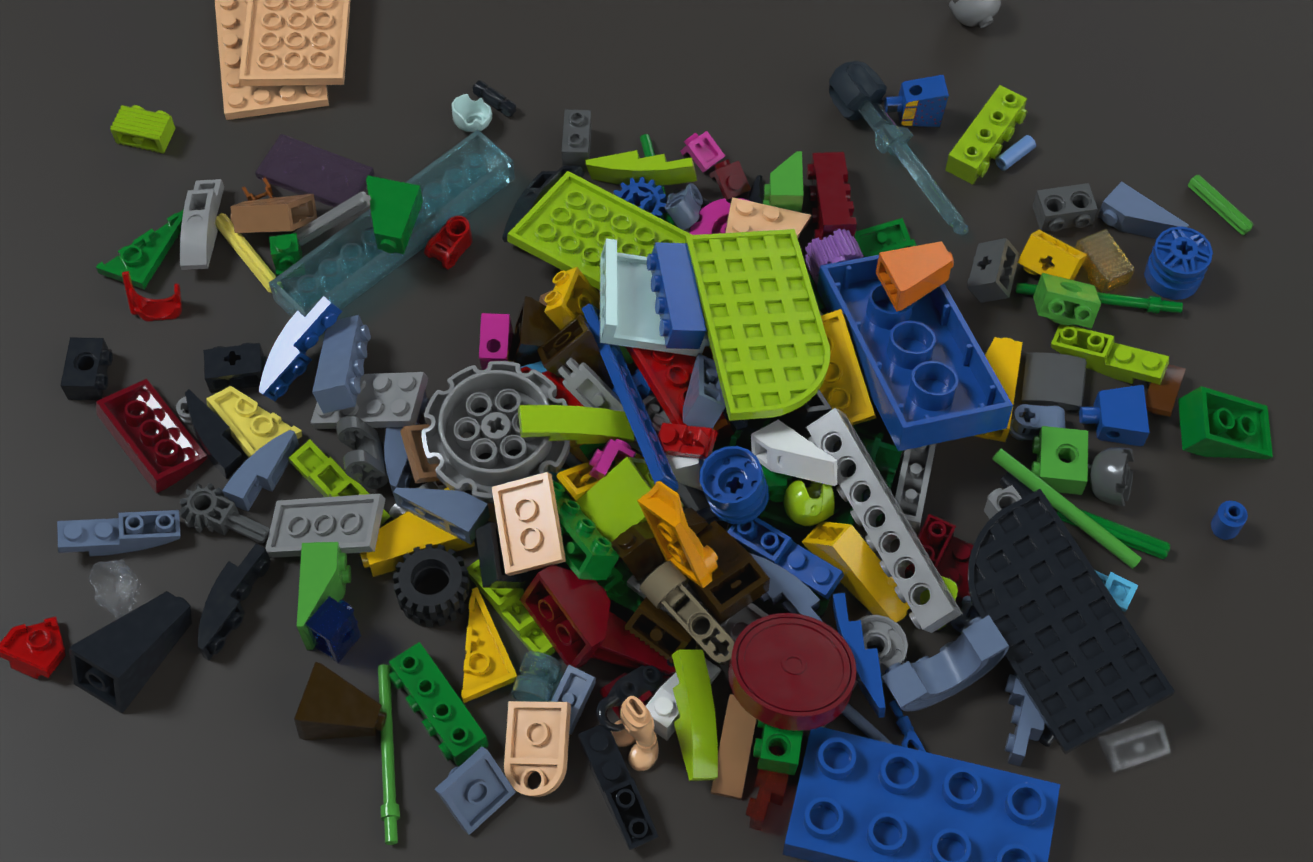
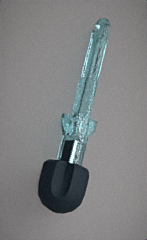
(859, 94)

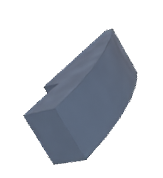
(261, 470)

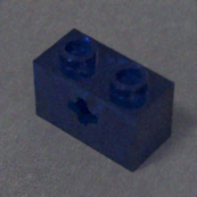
(334, 628)

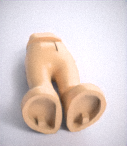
(639, 730)

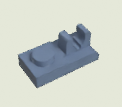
(575, 689)

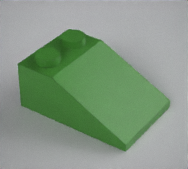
(321, 575)

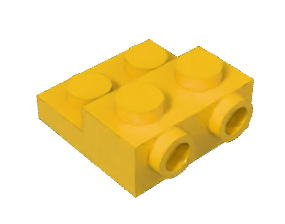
(569, 297)

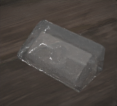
(1135, 745)

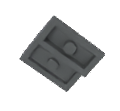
(1054, 380)

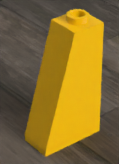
(1004, 359)
(402, 537)
(862, 572)

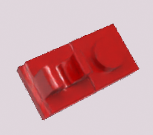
(687, 440)

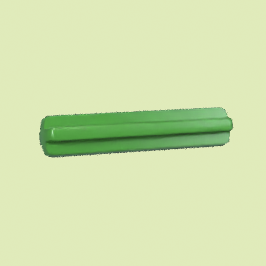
(1220, 204)

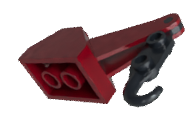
(581, 627)

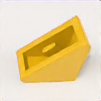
(577, 480)

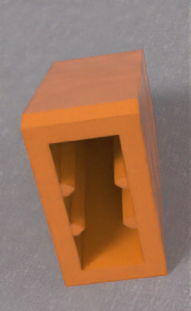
(913, 272)

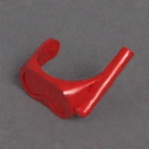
(152, 309)

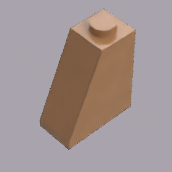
(273, 214)

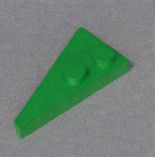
(144, 254)

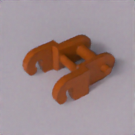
(268, 189)

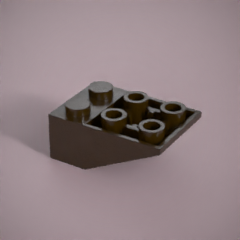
(735, 581)

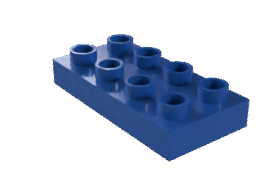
(916, 361)
(910, 805)

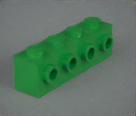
(585, 548)
(438, 704)

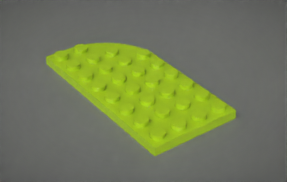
(760, 320)

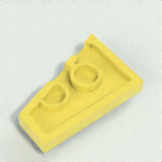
(247, 421)

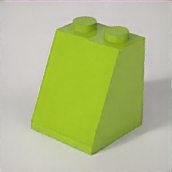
(613, 499)

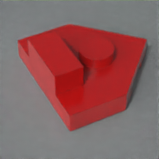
(34, 648)

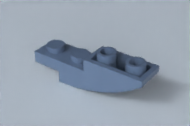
(395, 455)
(119, 535)
(786, 586)
(1027, 720)

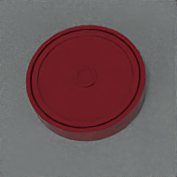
(792, 671)

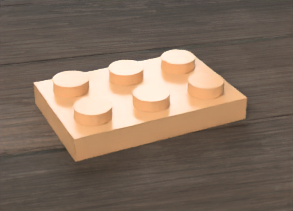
(528, 524)

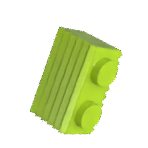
(143, 128)

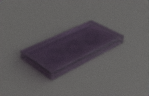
(313, 171)

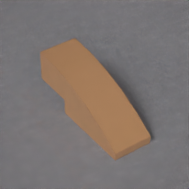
(734, 750)

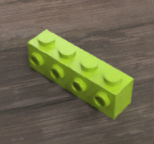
(986, 134)

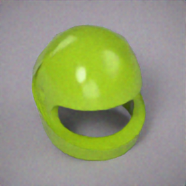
(809, 504)

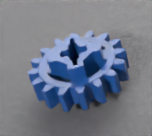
(647, 195)

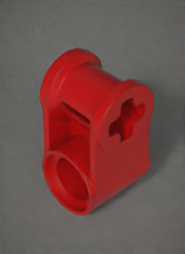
(447, 245)

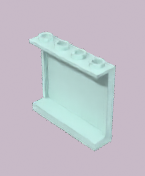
(629, 304)

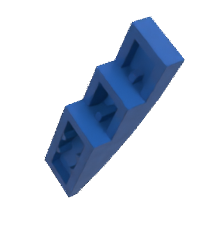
(867, 660)

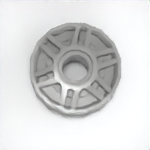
(888, 636)

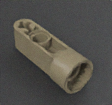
(667, 588)

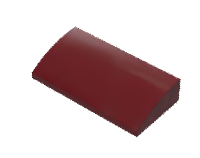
(150, 434)

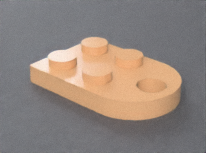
(537, 743)

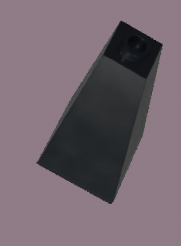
(126, 653)

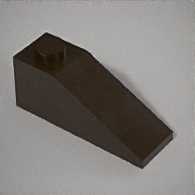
(639, 548)

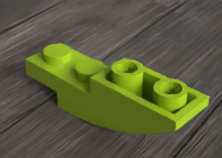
(1110, 358)

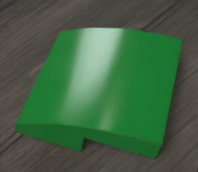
(884, 238)

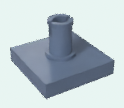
(475, 790)

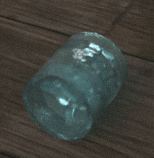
(537, 675)

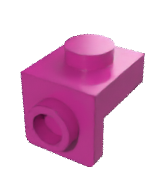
(603, 459)

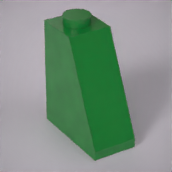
(393, 212)

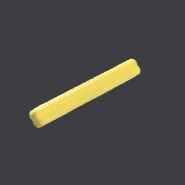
(245, 251)

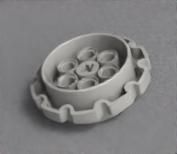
(453, 414)

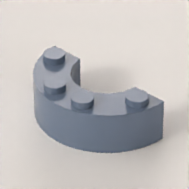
(951, 670)

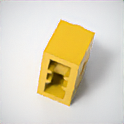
(1064, 257)

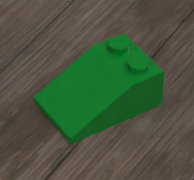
(1224, 425)

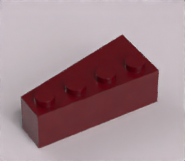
(830, 194)

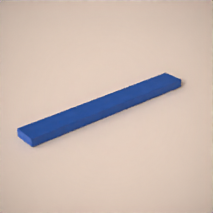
(632, 404)

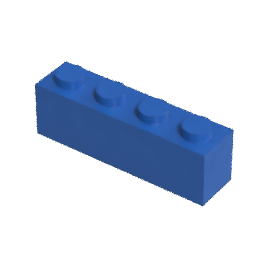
(676, 296)

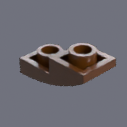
(1163, 397)

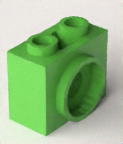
(1066, 301)
(1060, 443)

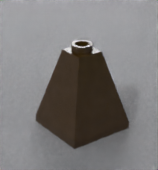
(531, 332)
(577, 343)
(336, 708)

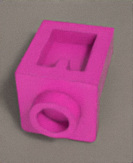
(703, 150)

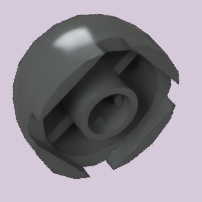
(1111, 476)

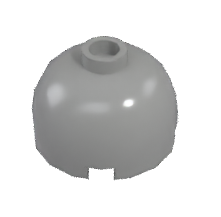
(975, 11)

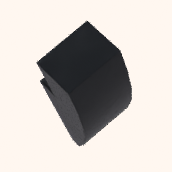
(213, 435)

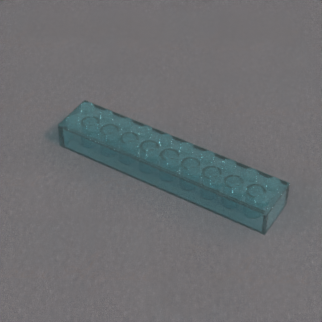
(350, 259)

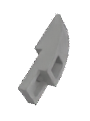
(198, 224)

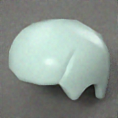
(471, 114)

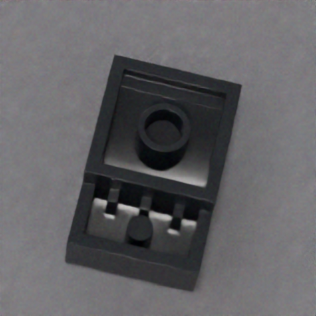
(492, 562)

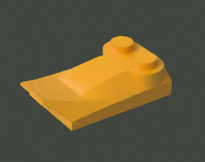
(674, 536)

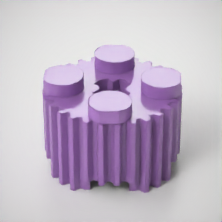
(831, 250)

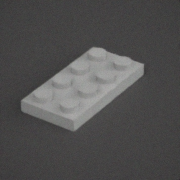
(382, 403)
(341, 519)

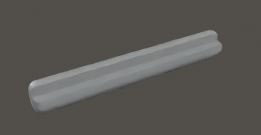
(333, 217)

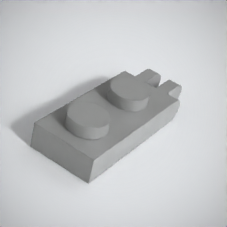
(589, 387)

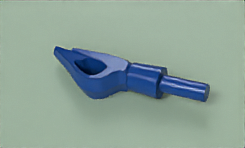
(906, 728)

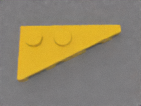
(486, 659)

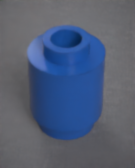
(1229, 520)

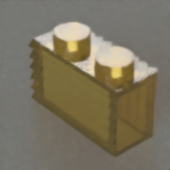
(1104, 261)

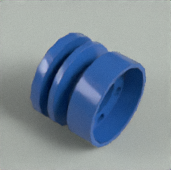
(1178, 263)
(734, 484)

